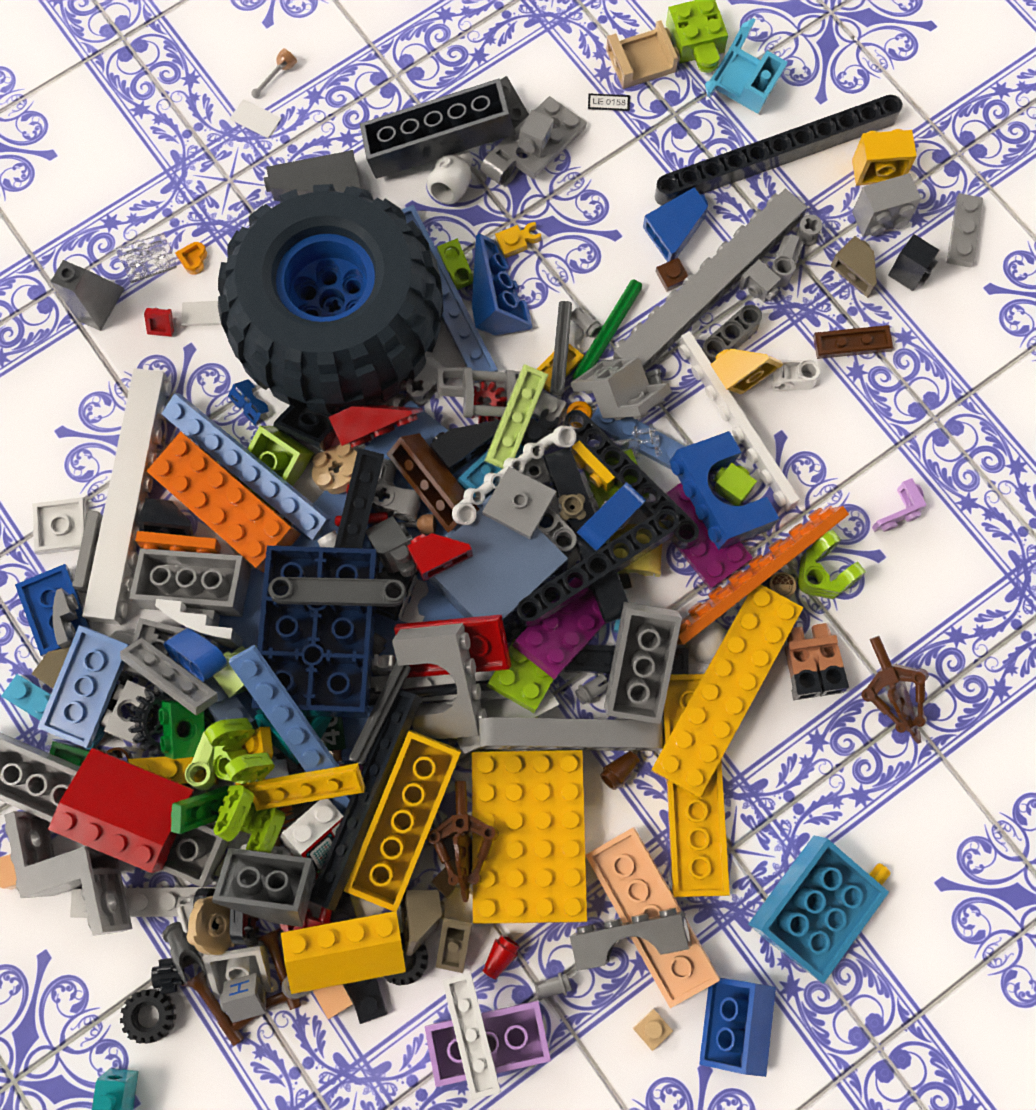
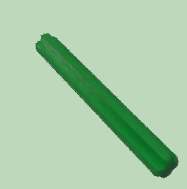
(609, 328)

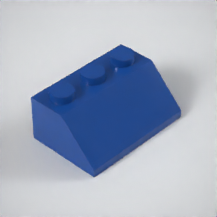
(738, 1027)

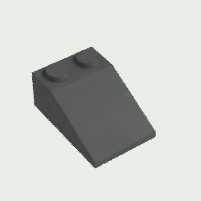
(266, 885)

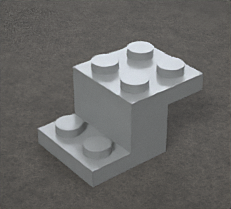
(621, 388)

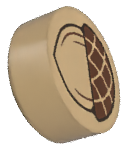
(783, 584)

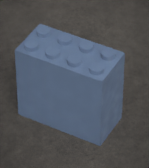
(500, 571)

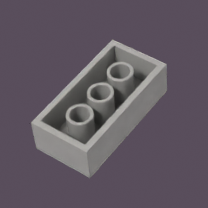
(194, 578)
(642, 662)

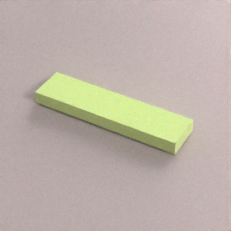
(516, 416)

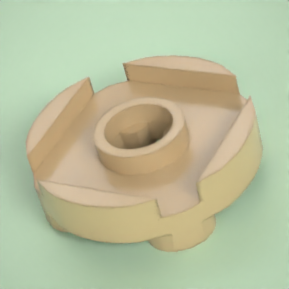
(327, 461)
(200, 927)

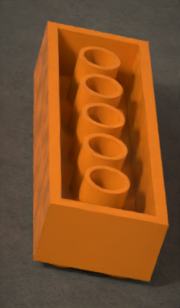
(221, 500)

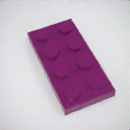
(704, 557)
(562, 635)

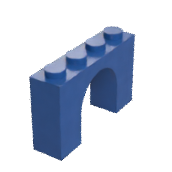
(724, 522)

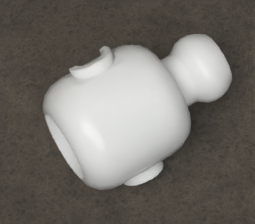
(450, 177)

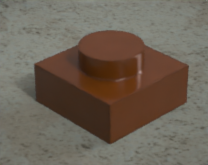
(671, 274)

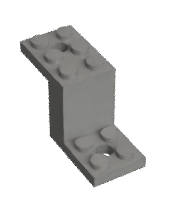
(46, 875)

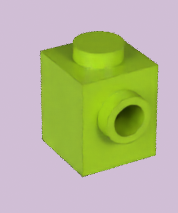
(734, 484)

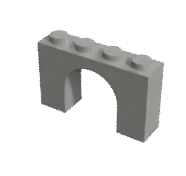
(449, 649)

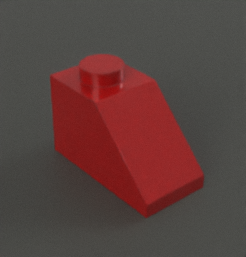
(437, 553)

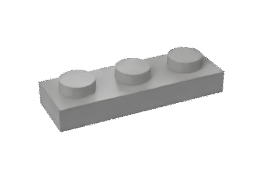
(964, 230)
(87, 551)

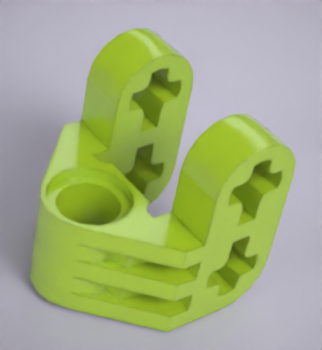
(809, 566)
(230, 759)
(241, 815)

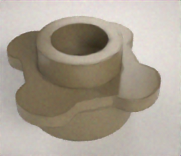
(575, 500)

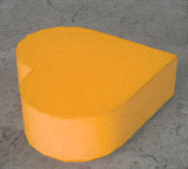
(192, 257)

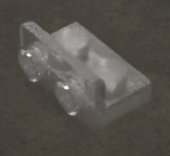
(147, 257)

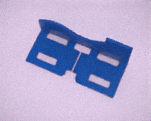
(245, 388)

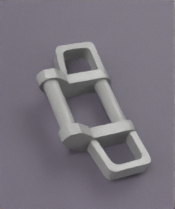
(467, 389)

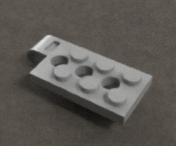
(502, 159)

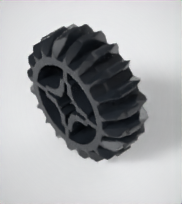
(144, 730)

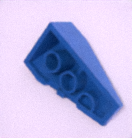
(494, 295)

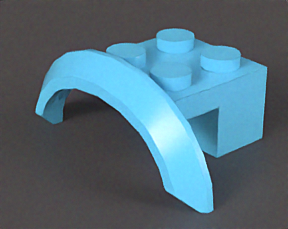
(745, 76)

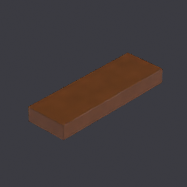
(853, 342)

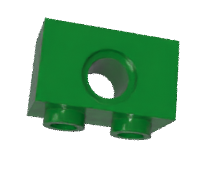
(182, 745)

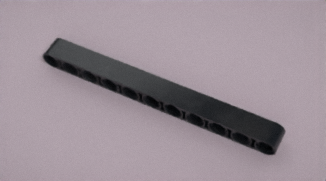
(791, 150)

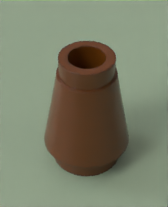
(619, 770)

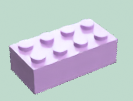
(514, 1038)

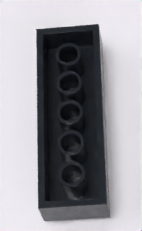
(437, 128)

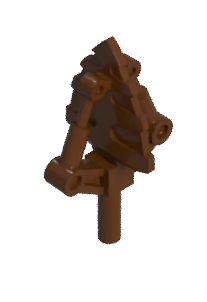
(895, 677)
(462, 824)

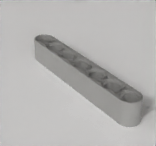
(569, 734)

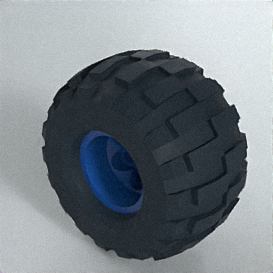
(339, 343)

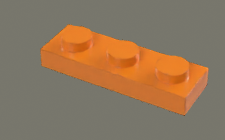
(173, 542)

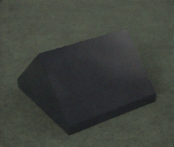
(307, 426)

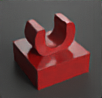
(159, 322)

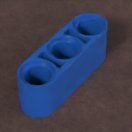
(611, 516)
(195, 654)

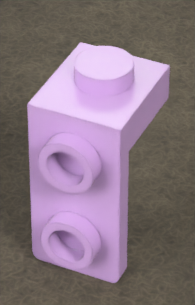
(912, 497)

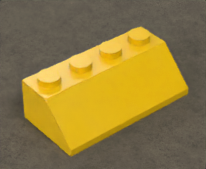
(343, 952)

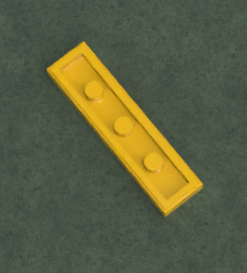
(307, 787)

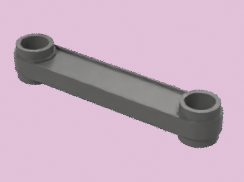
(337, 591)

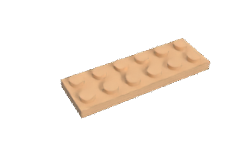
(639, 888)

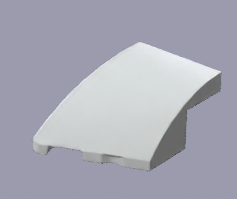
(201, 621)

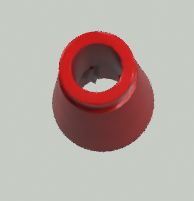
(501, 956)

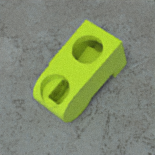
(456, 263)

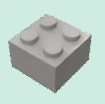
(886, 205)

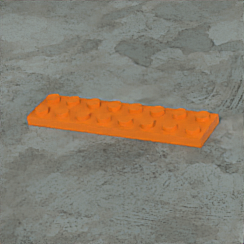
(759, 571)

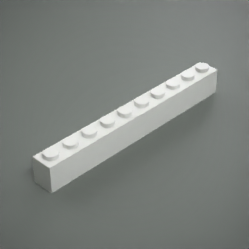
(125, 497)

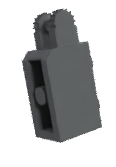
(391, 544)

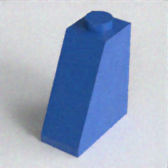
(676, 222)

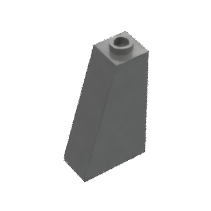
(303, 174)
(86, 294)

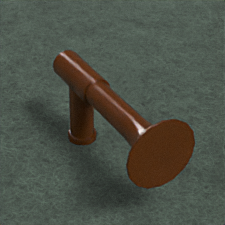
(271, 942)
(230, 1029)

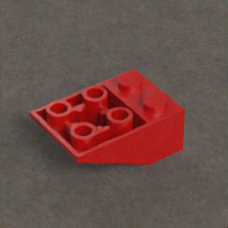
(358, 423)

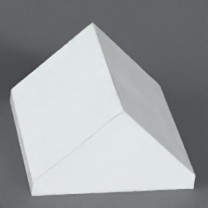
(235, 965)

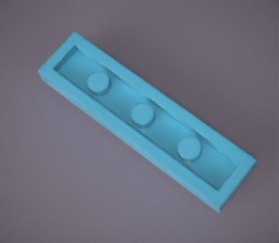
(34, 701)

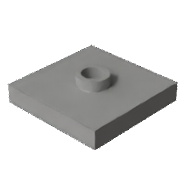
(519, 502)

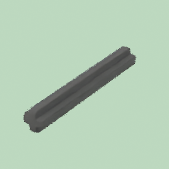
(561, 348)
(379, 713)

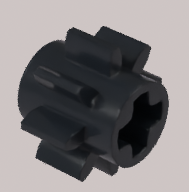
(166, 976)

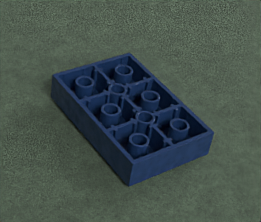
(319, 649)

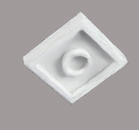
(58, 525)

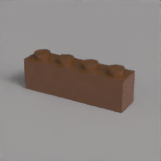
(428, 477)

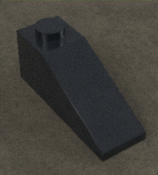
(463, 444)

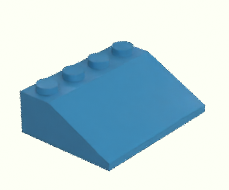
(818, 908)

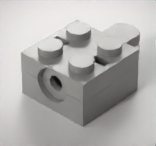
(153, 633)

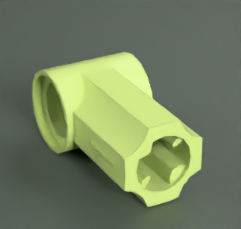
(202, 760)

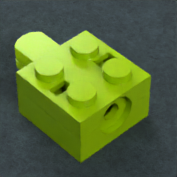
(698, 32)

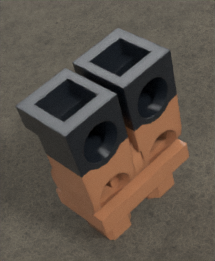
(815, 663)

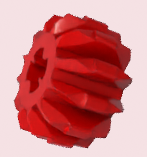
(488, 392)

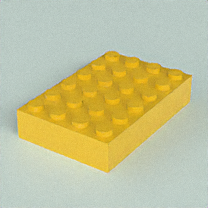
(539, 856)

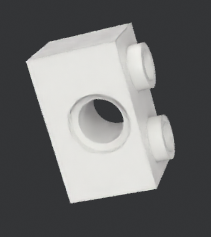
(113, 721)

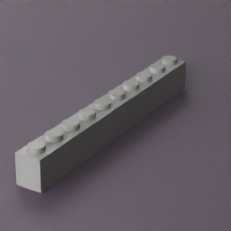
(712, 280)

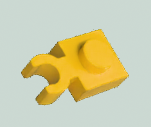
(515, 241)

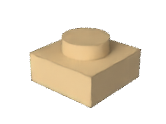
(652, 1029)

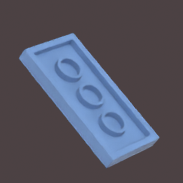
(84, 687)

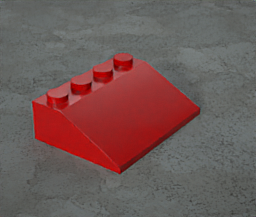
(120, 810)

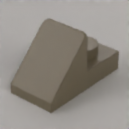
(453, 945)

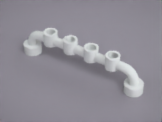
(464, 511)

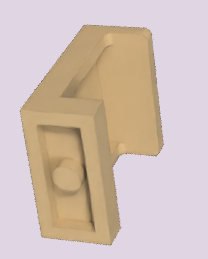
(643, 56)

